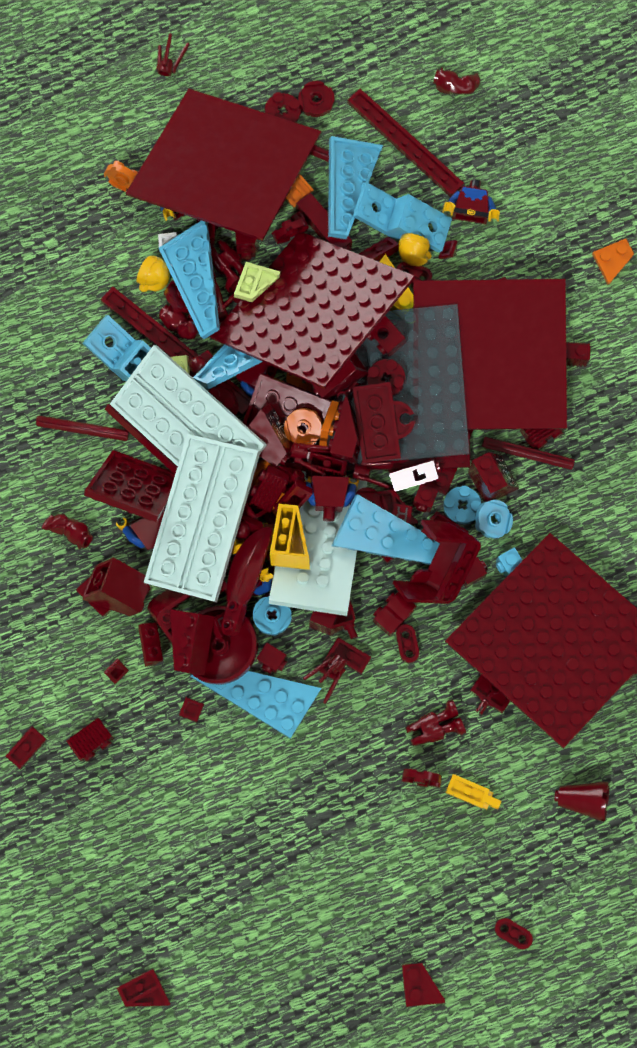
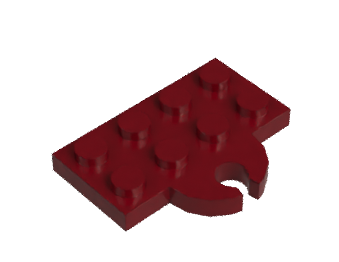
(380, 422)

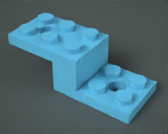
(401, 216)
(125, 351)

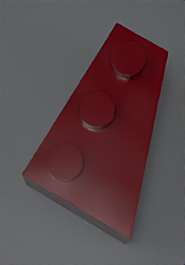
(190, 641)

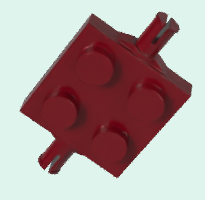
(489, 696)

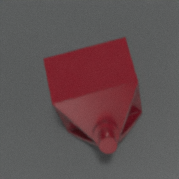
(333, 623)

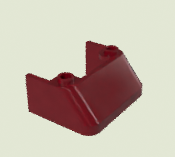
(448, 568)
(160, 608)

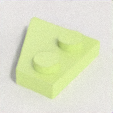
(254, 281)

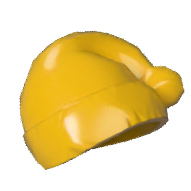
(414, 249)
(153, 274)

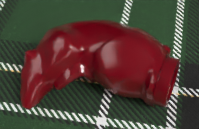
(450, 83)
(178, 322)
(74, 530)

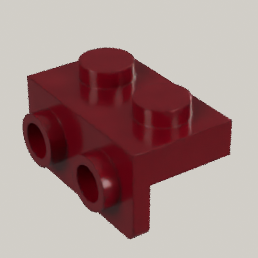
(150, 644)

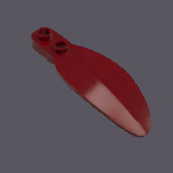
(243, 578)

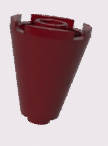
(585, 799)

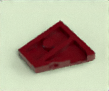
(419, 986)
(144, 991)

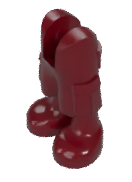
(224, 263)
(430, 725)

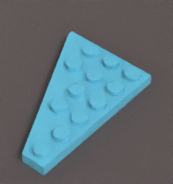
(223, 366)

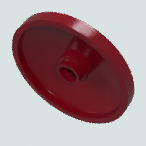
(229, 656)

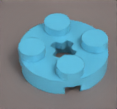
(451, 505)
(501, 513)
(272, 626)

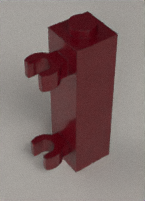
(318, 220)

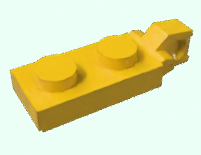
(472, 793)

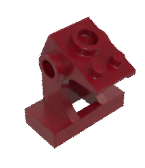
(296, 490)

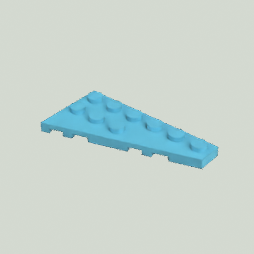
(349, 168)
(191, 267)
(383, 534)
(269, 699)

